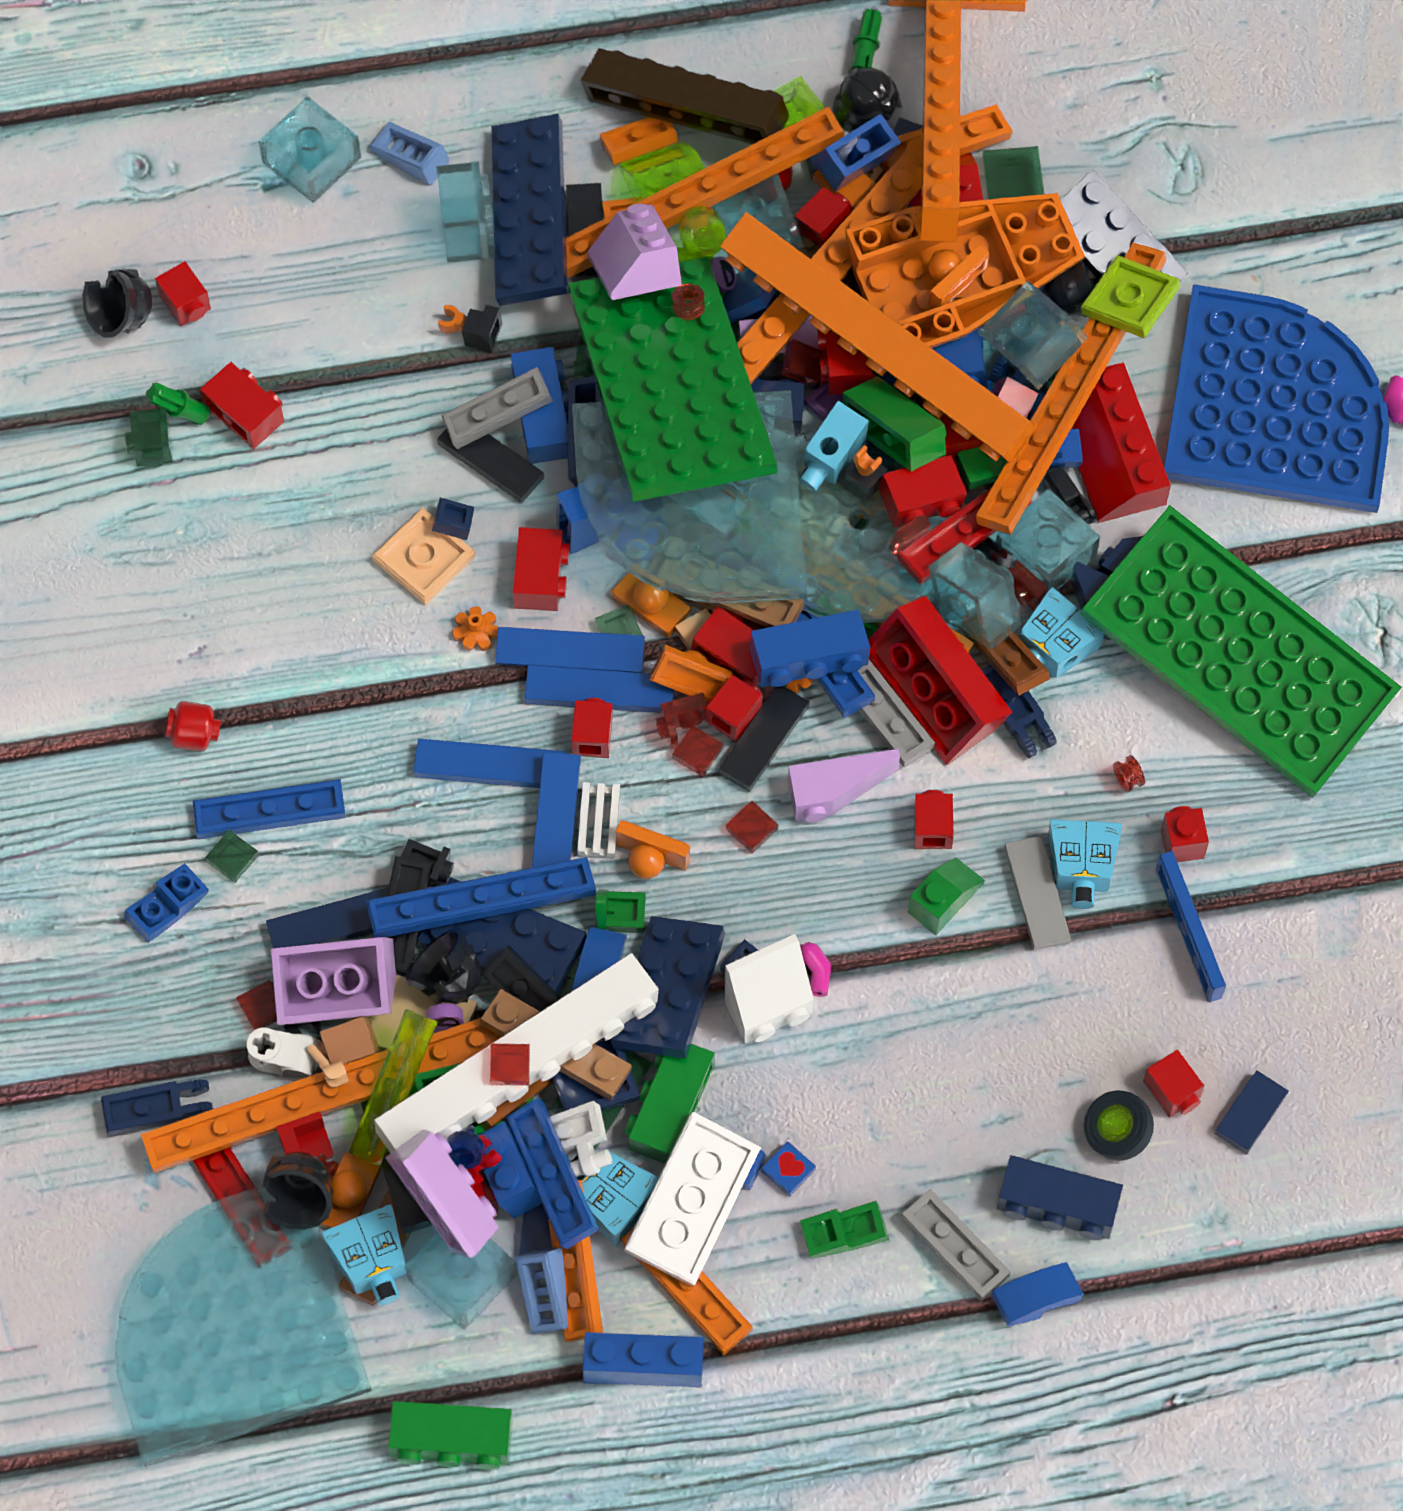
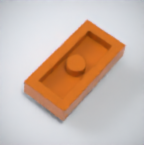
(637, 139)

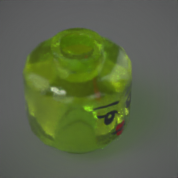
(701, 231)

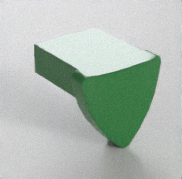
(620, 911)

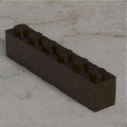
(683, 97)

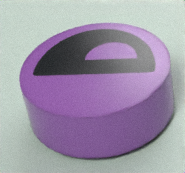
(724, 274)
(447, 1016)

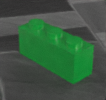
(897, 423)
(669, 1102)
(450, 1434)

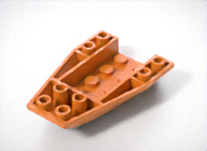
(1025, 239)

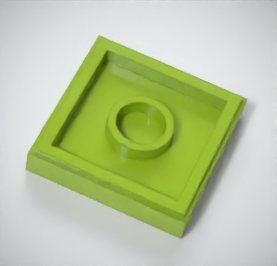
(1130, 296)

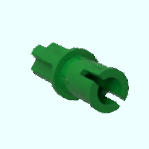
(867, 39)
(178, 403)

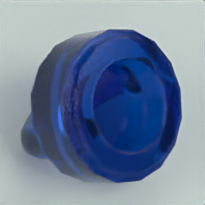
(466, 1148)

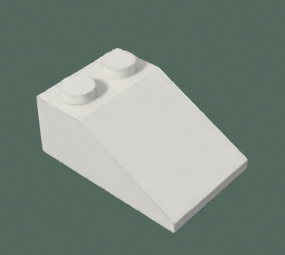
(768, 990)

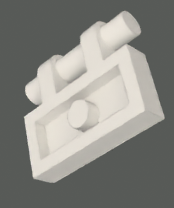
(579, 1131)

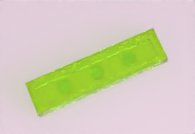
(393, 1082)

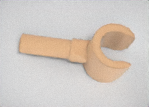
(335, 1073)

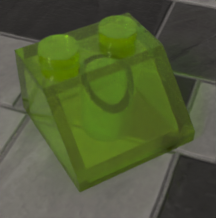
(660, 169)

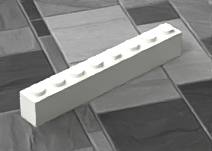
(554, 1037)

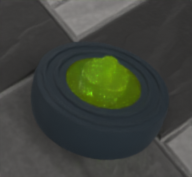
(1118, 1125)

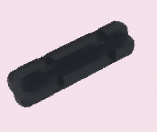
(996, 553)

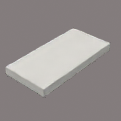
(692, 1199)

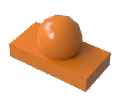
(954, 274)
(655, 607)
(689, 673)
(650, 850)
(351, 1188)

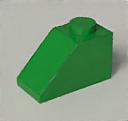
(943, 894)

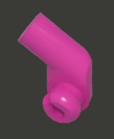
(1394, 399)
(819, 966)

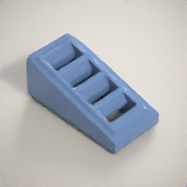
(423, 166)
(530, 1279)

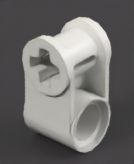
(287, 1053)

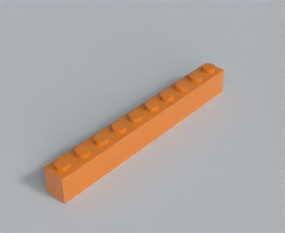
(941, 121)
(877, 337)

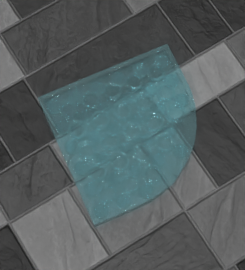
(706, 542)
(232, 1330)

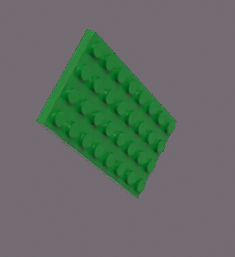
(673, 387)
(1240, 651)

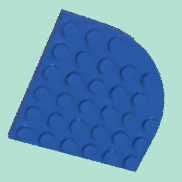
(1275, 404)

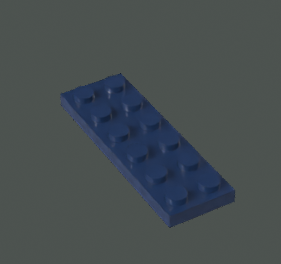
(529, 210)

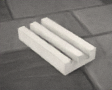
(599, 791)

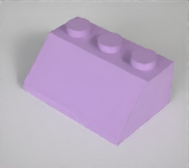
(635, 254)
(334, 980)
(444, 1192)

